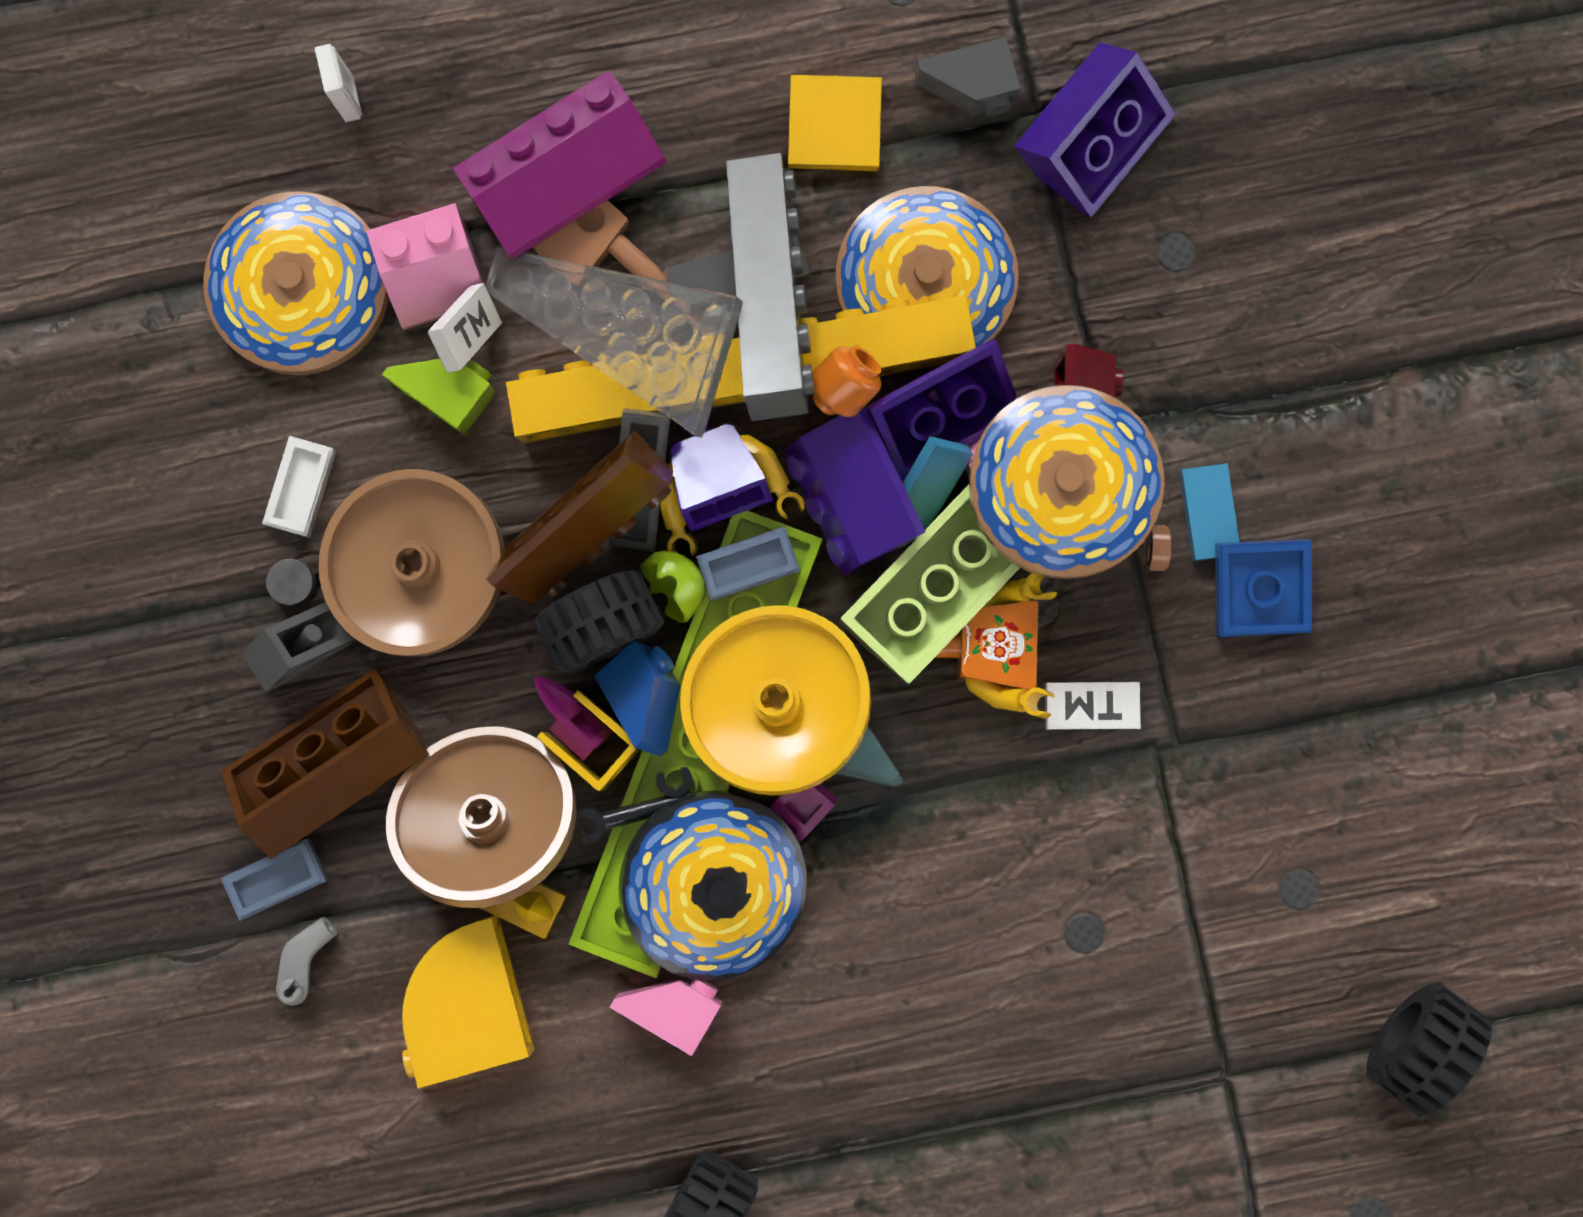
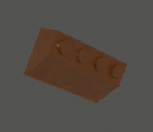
(582, 520)
(322, 764)

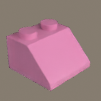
(425, 263)

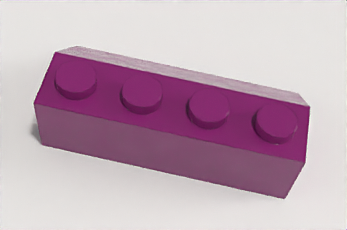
(560, 164)

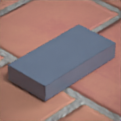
(748, 564)
(274, 879)

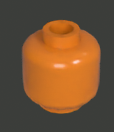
(846, 381)

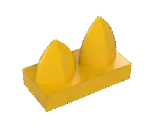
(532, 911)

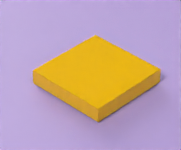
(834, 122)

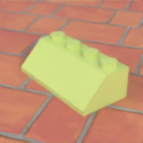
(929, 592)

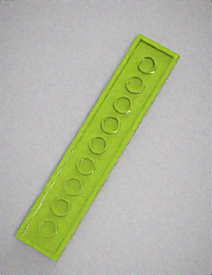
(601, 922)

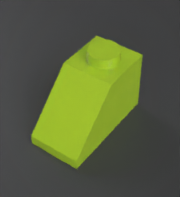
(451, 396)

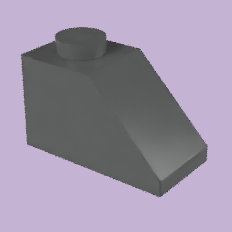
(973, 77)
(295, 646)

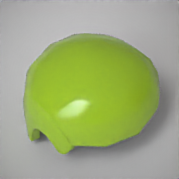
(678, 580)

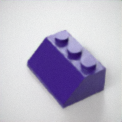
(1096, 127)
(945, 403)
(853, 491)

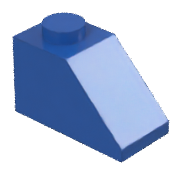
(642, 695)

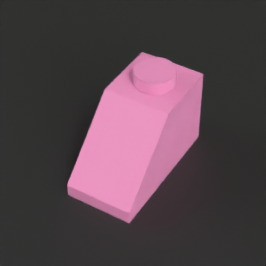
(672, 1010)

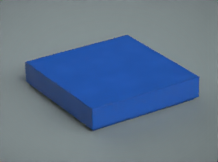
(1263, 587)

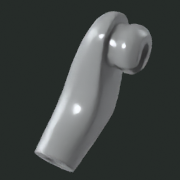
(297, 958)

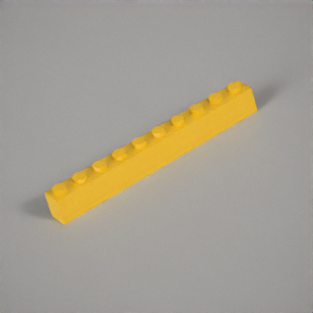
(898, 337)

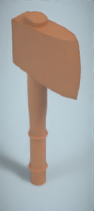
(594, 237)

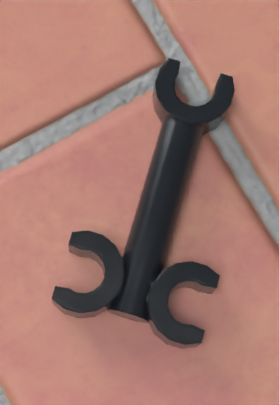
(634, 812)

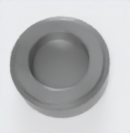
(291, 582)

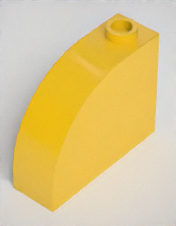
(464, 1007)

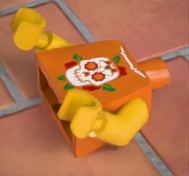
(1000, 648)

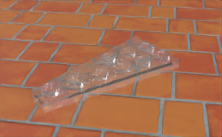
(639, 330)

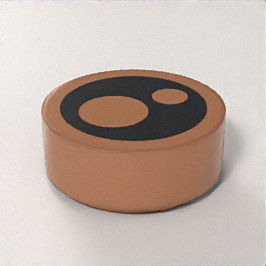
(1158, 548)

